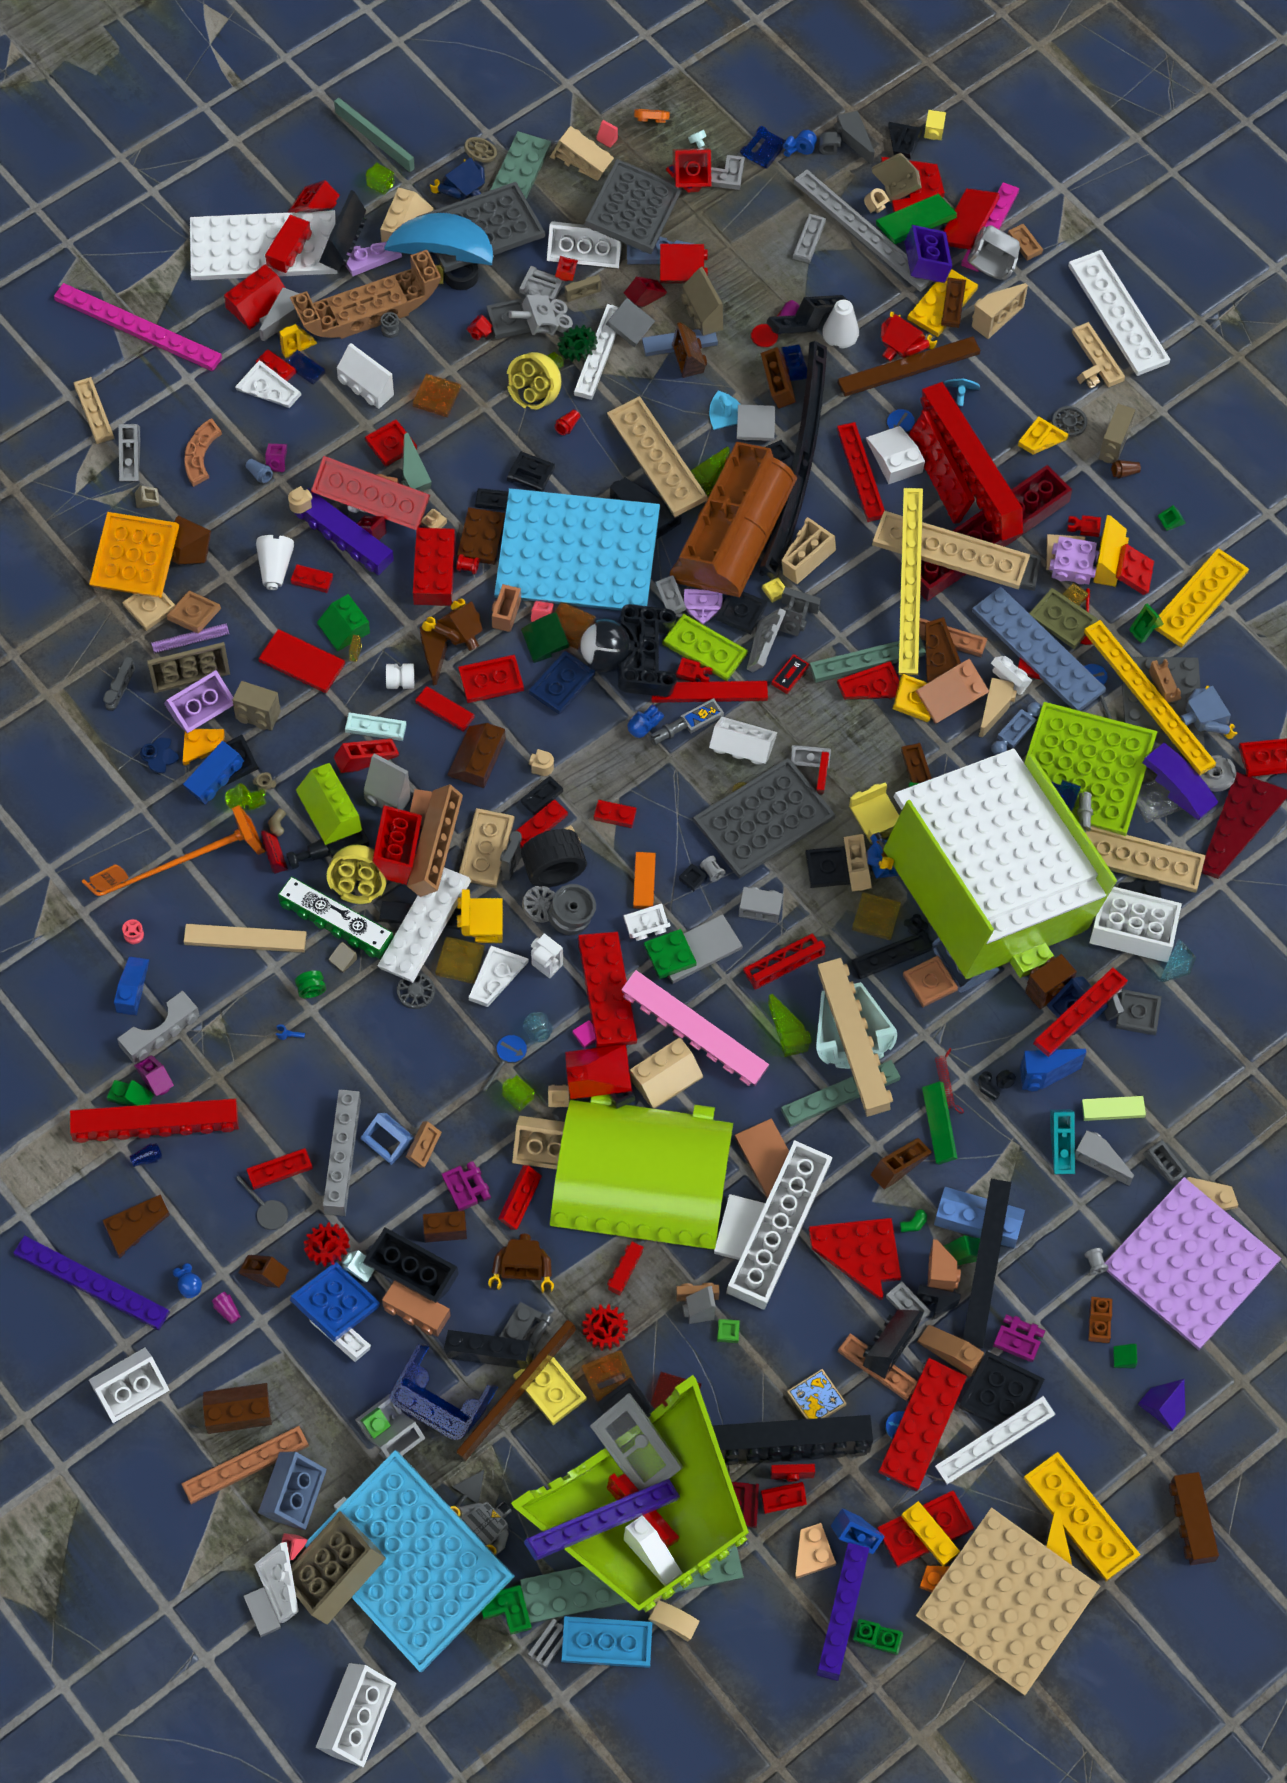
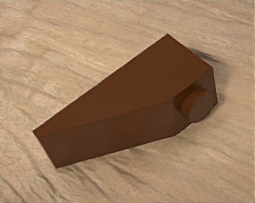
(435, 650)
(899, 1163)

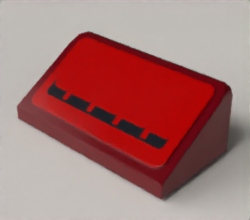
(273, 852)

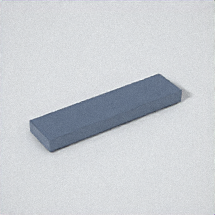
(663, 343)

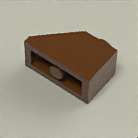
(264, 1270)

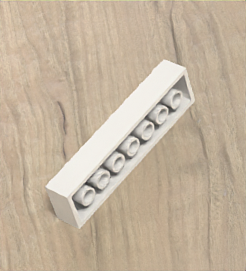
(779, 1225)

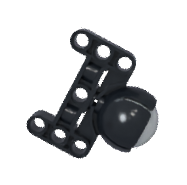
(615, 645)

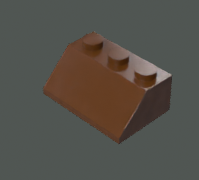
(478, 754)
(236, 1408)

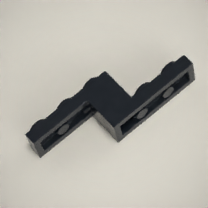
(807, 316)

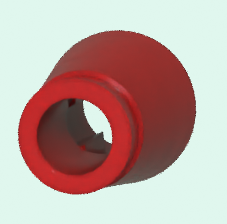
(567, 422)

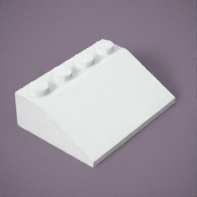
(1137, 924)

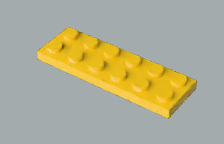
(1200, 597)
(1082, 1516)

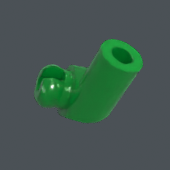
(916, 1223)

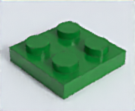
(670, 954)

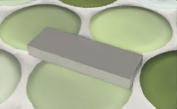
(809, 238)

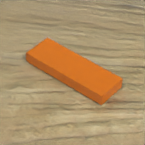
(644, 880)

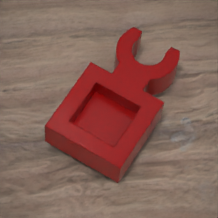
(1087, 525)
(690, 670)

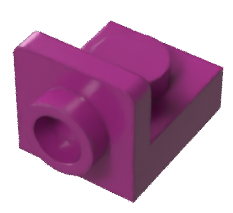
(276, 456)

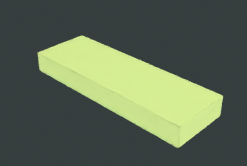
(1113, 1108)

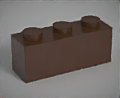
(778, 377)

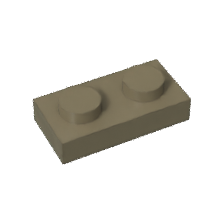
(583, 288)

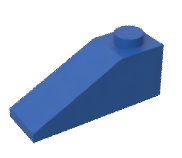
(131, 986)

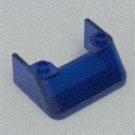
(413, 1398)

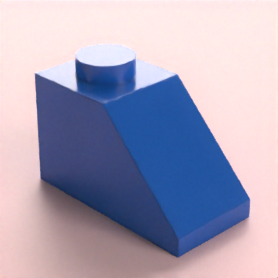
(856, 1530)

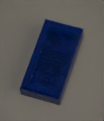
(306, 367)

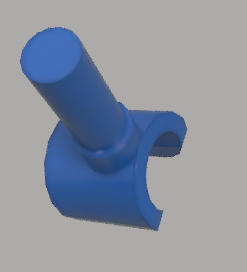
(282, 1036)

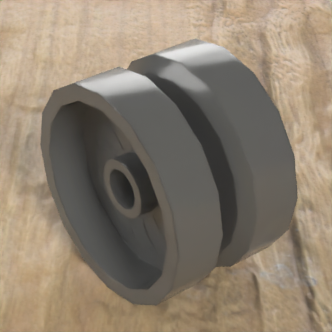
(571, 909)

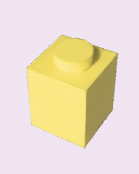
(935, 125)

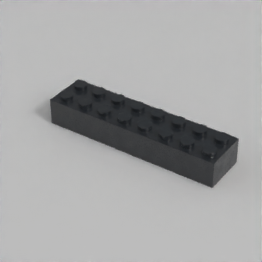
(795, 1439)

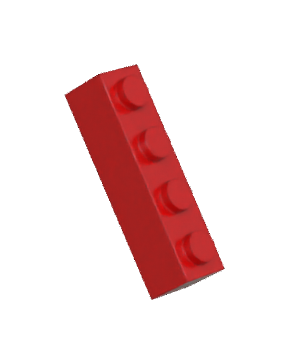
(625, 1269)

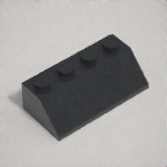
(344, 233)
(411, 1265)

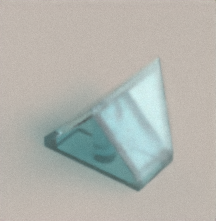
(1179, 964)

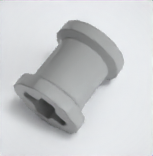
(712, 868)
(1096, 1261)

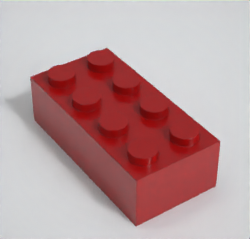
(434, 566)

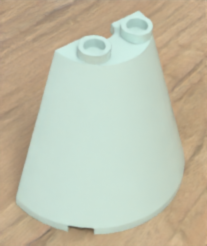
(879, 1027)

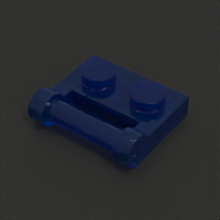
(767, 151)

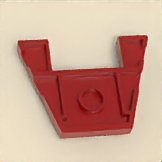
(930, 184)

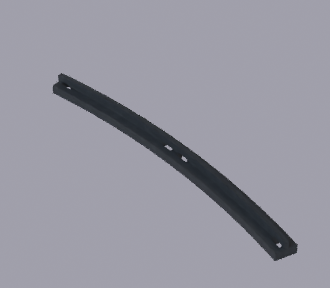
(806, 444)

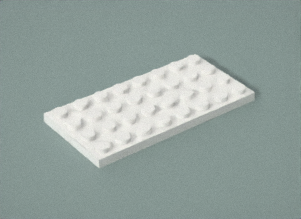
(238, 244)

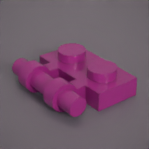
(460, 1189)
(1018, 1343)

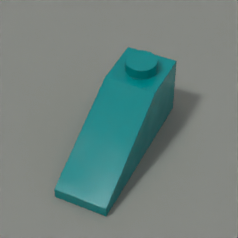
(1063, 1140)

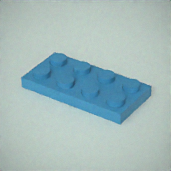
(607, 1642)

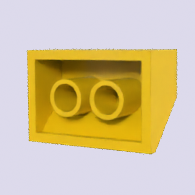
(1109, 552)

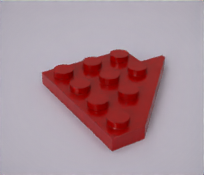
(860, 1250)

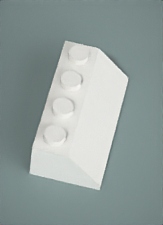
(582, 244)
(356, 1714)

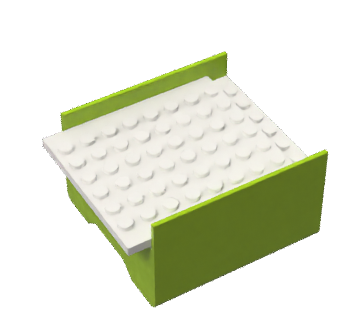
(997, 863)

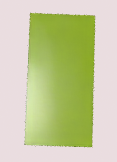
(705, 646)

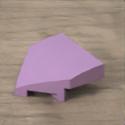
(702, 604)

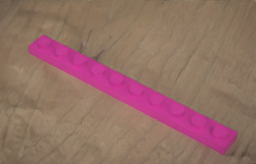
(138, 327)

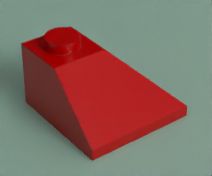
(315, 198)

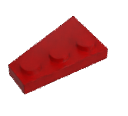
(871, 683)

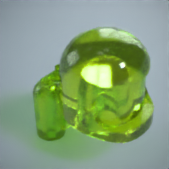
(242, 796)

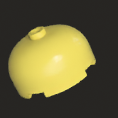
(539, 373)
(353, 865)

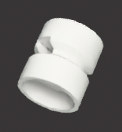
(400, 676)

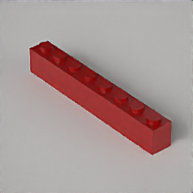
(154, 1119)

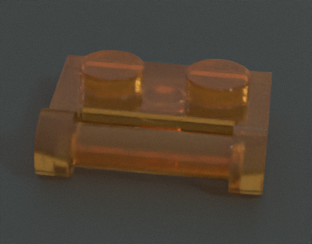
(605, 1369)

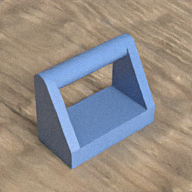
(395, 1129)

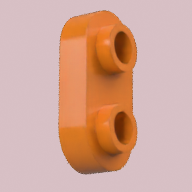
(644, 114)

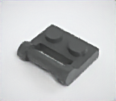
(511, 856)
(521, 1322)

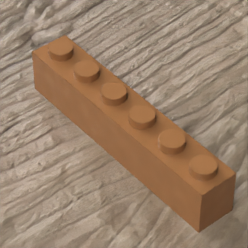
(435, 840)

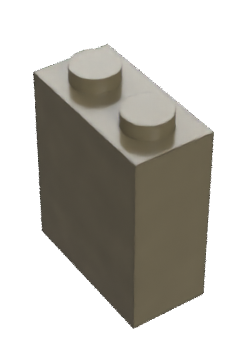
(1117, 433)

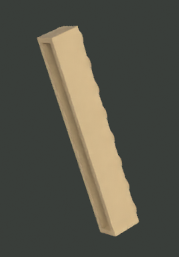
(854, 1037)

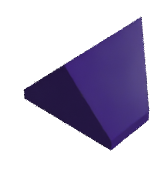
(1166, 1403)

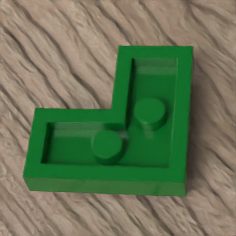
(512, 1604)

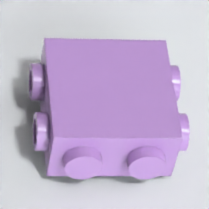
(1074, 560)

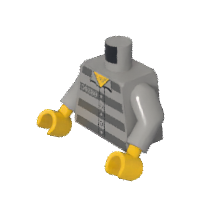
(486, 1523)

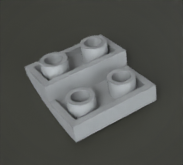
(756, 422)

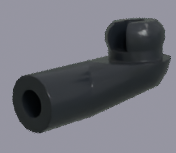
(986, 1087)

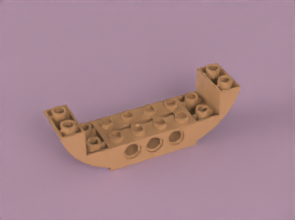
(363, 306)

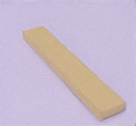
(245, 938)

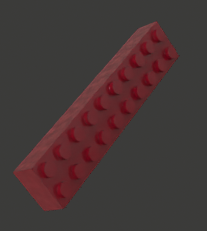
(1039, 497)

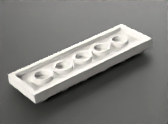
(423, 927)

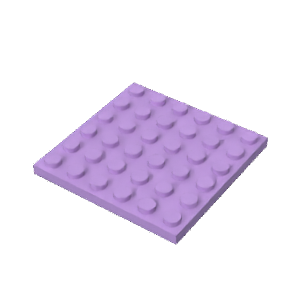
(1191, 1263)

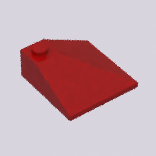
(598, 1071)

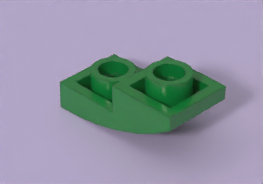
(878, 1637)

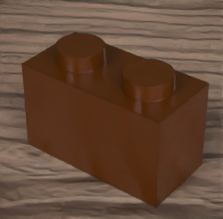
(444, 1226)

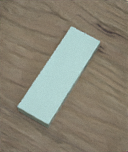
(375, 726)

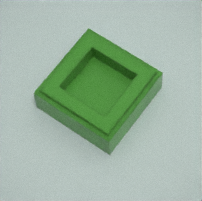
(728, 1331)

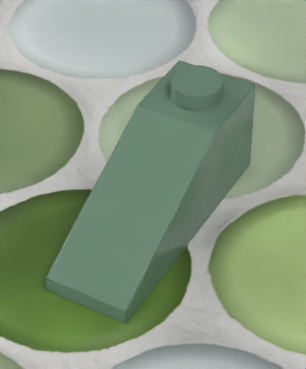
(413, 470)

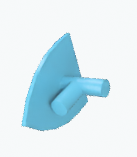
(962, 385)
(723, 410)

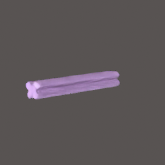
(208, 633)

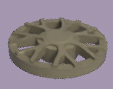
(480, 149)

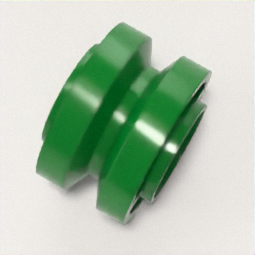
(310, 984)

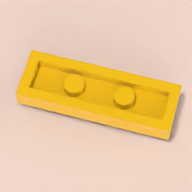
(930, 1533)

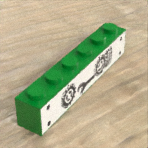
(335, 918)

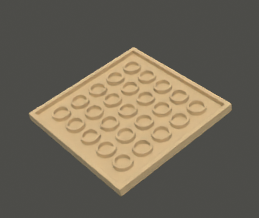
(1008, 1601)

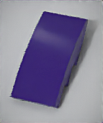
(1182, 781)

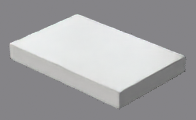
(737, 1226)

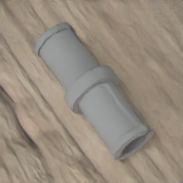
(1085, 811)

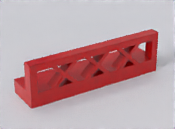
(787, 964)
(622, 1487)

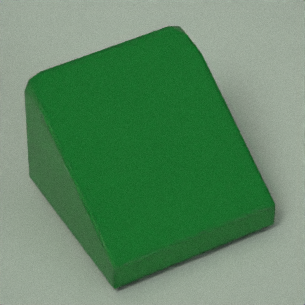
(1171, 518)
(1125, 1356)

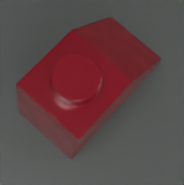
(644, 291)

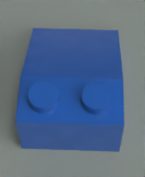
(1041, 1071)

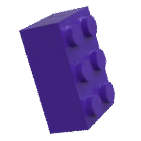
(928, 254)

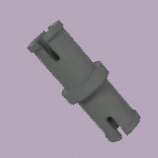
(668, 731)

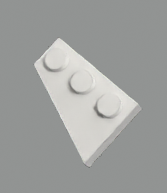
(268, 385)

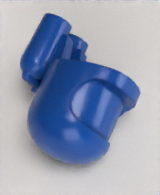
(802, 143)
(642, 723)
(188, 1282)

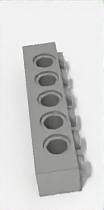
(342, 1153)

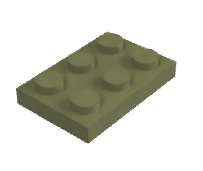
(1062, 618)

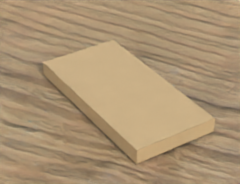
(484, 846)

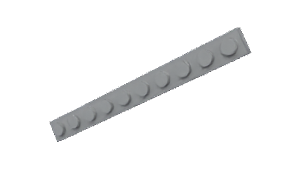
(858, 226)

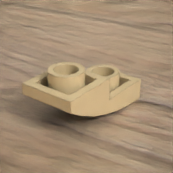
(673, 1619)

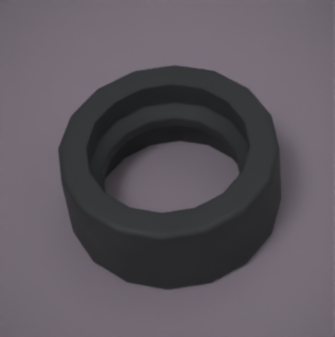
(463, 283)

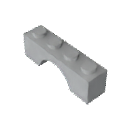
(139, 1043)

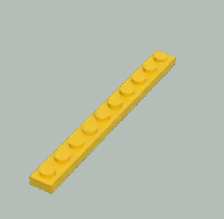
(1150, 697)

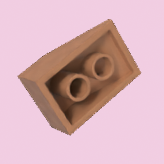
(952, 691)

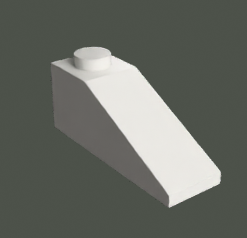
(651, 1550)

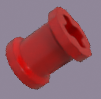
(467, 564)

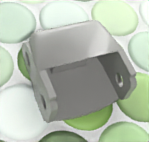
(994, 253)

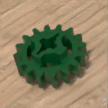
(577, 343)

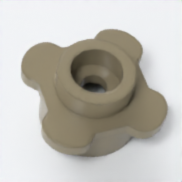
(264, 777)

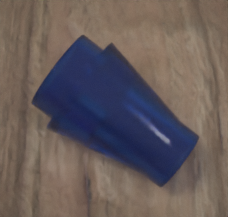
(147, 1155)

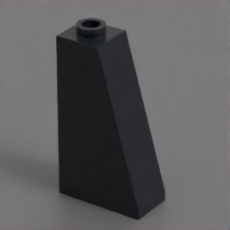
(630, 491)

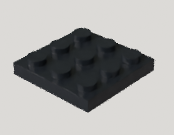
(1000, 1390)

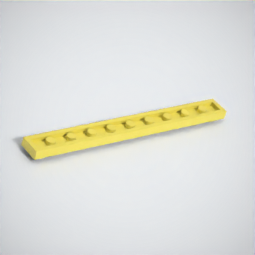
(910, 581)

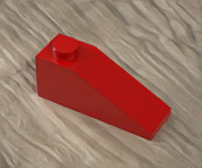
(358, 755)

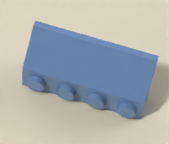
(966, 1212)

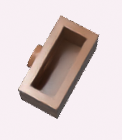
(506, 608)

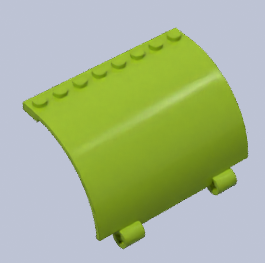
(641, 1172)

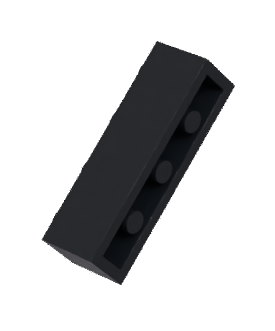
(488, 1349)

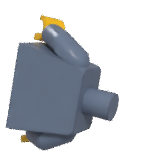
(1208, 712)

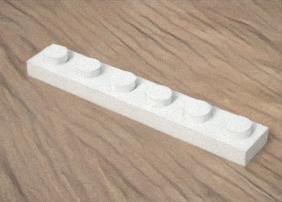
(595, 363)
(995, 1440)

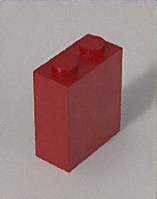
(681, 261)

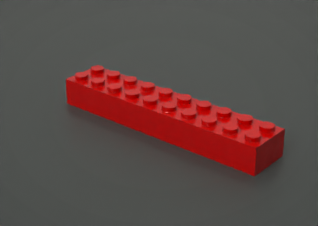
(974, 462)

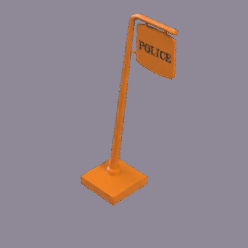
(115, 874)

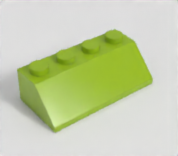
(328, 804)

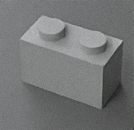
(760, 904)

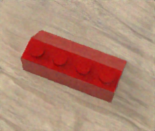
(396, 843)

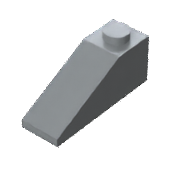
(280, 314)
(129, 452)
(1100, 1155)

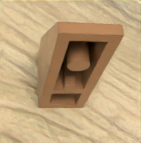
(952, 1349)

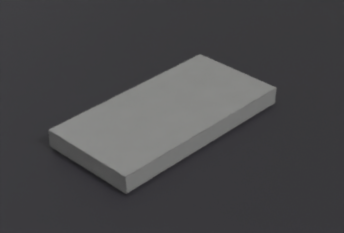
(709, 944)

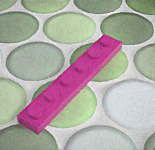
(1007, 197)

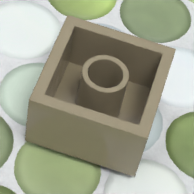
(256, 705)

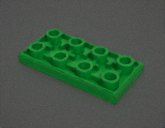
(925, 213)

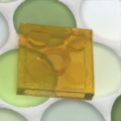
(876, 916)
(460, 960)

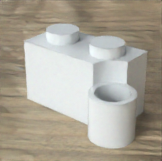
(546, 955)

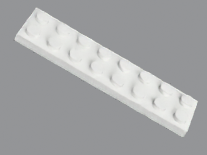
(1119, 312)

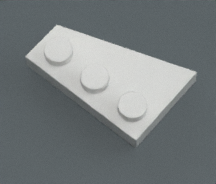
(496, 973)
(278, 1582)

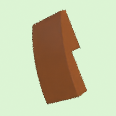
(1100, 1320)

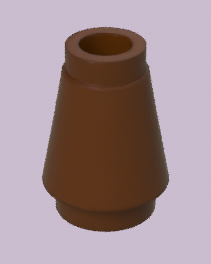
(1125, 468)

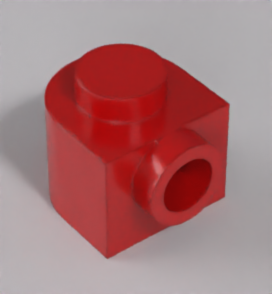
(479, 327)

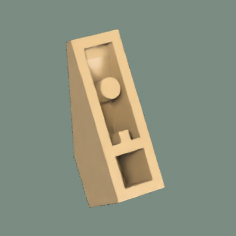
(997, 703)
(857, 862)

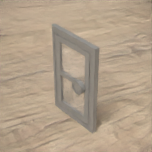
(636, 1444)

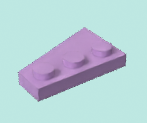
(370, 257)

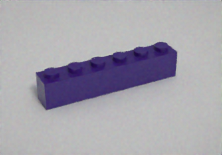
(347, 535)
(843, 1611)

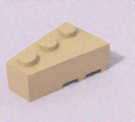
(582, 153)
(808, 551)

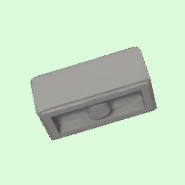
(808, 755)

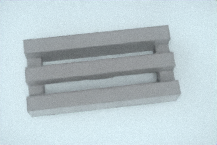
(538, 1659)

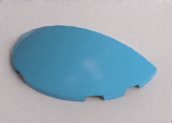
(444, 235)

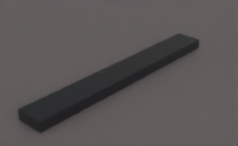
(986, 1262)

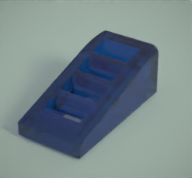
(795, 363)

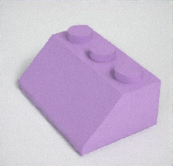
(200, 702)

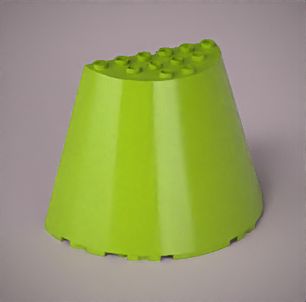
(703, 1516)

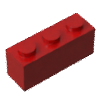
(288, 243)

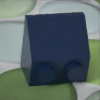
(1069, 995)

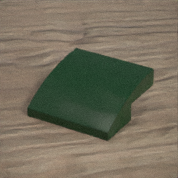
(545, 637)

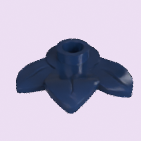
(162, 755)

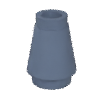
(260, 471)

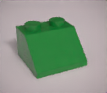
(342, 622)

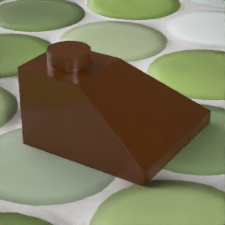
(191, 543)

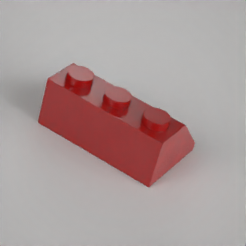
(254, 296)

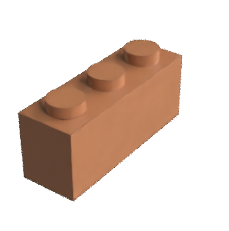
(415, 1309)

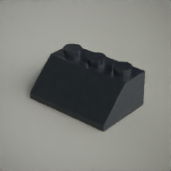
(891, 1341)

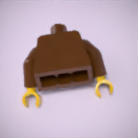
(458, 625)
(522, 1260)

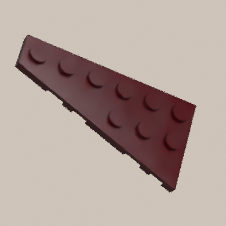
(1242, 817)

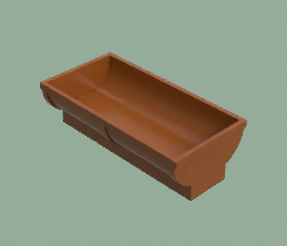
(735, 521)

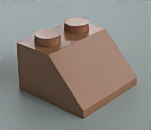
(942, 1269)

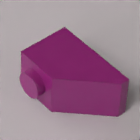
(154, 1075)

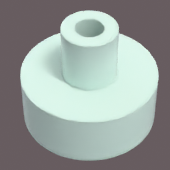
(697, 137)

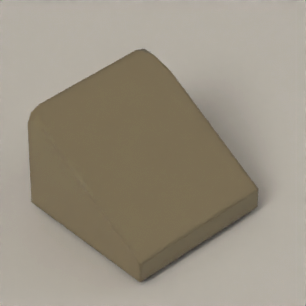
(146, 497)
(343, 957)

